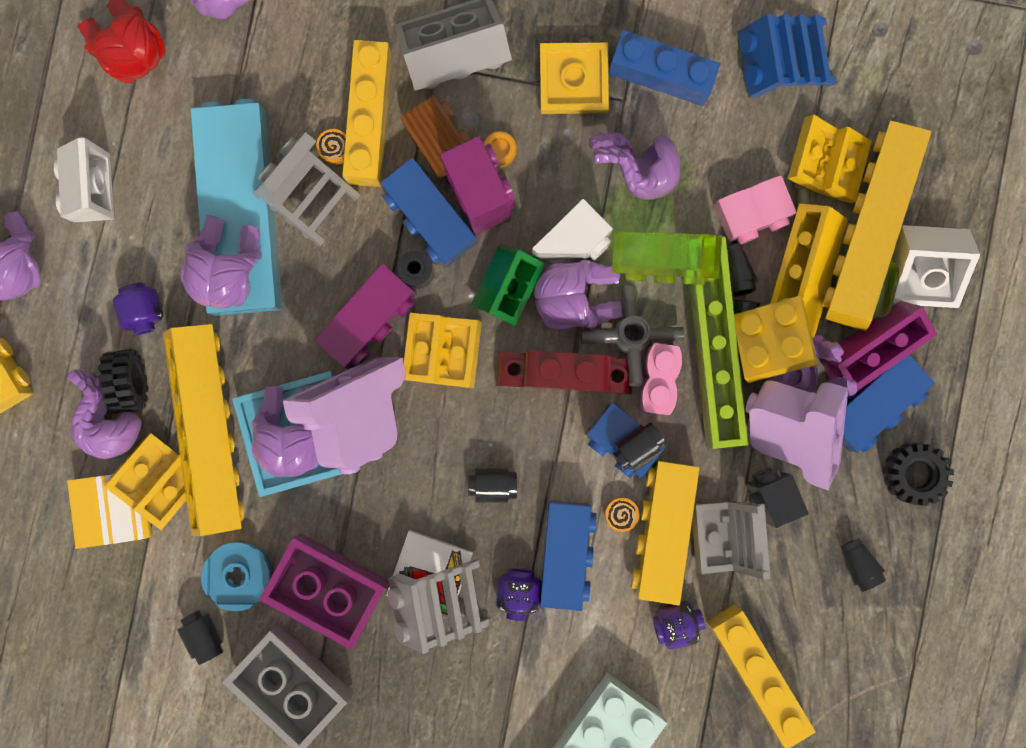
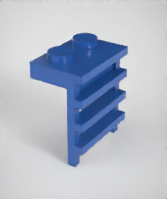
(771, 56)

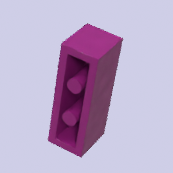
(366, 318)
(882, 345)

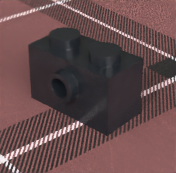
(779, 495)

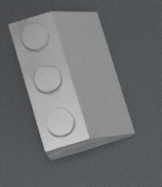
(453, 43)

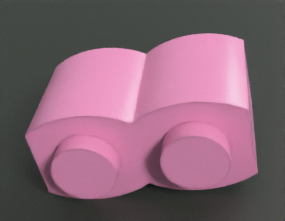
(755, 209)
(660, 368)

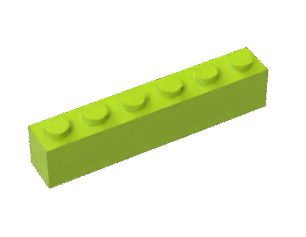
(718, 359)

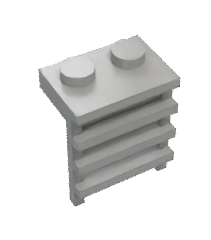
(283, 178)
(731, 538)
(419, 611)

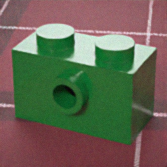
(507, 284)

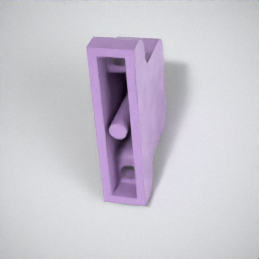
(350, 413)
(800, 427)

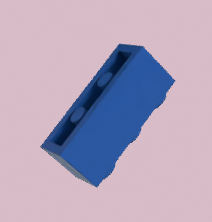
(664, 68)
(427, 213)
(882, 402)
(567, 555)

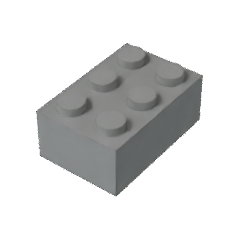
(288, 688)

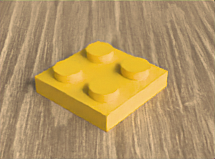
(574, 78)
(775, 339)

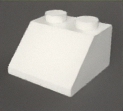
(84, 182)
(575, 237)
(934, 265)

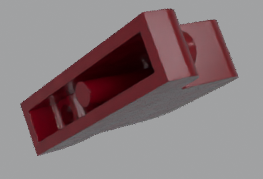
(563, 372)

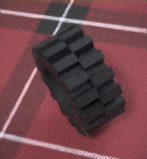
(123, 381)
(938, 474)

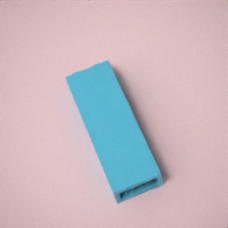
(229, 157)

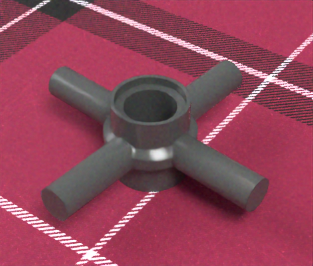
(626, 346)

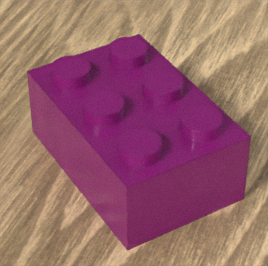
(477, 185)
(324, 590)

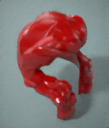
(126, 47)

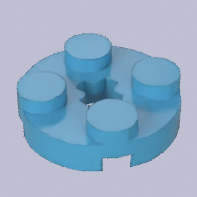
(222, 589)

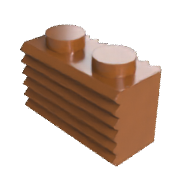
(433, 131)

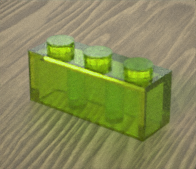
(667, 256)

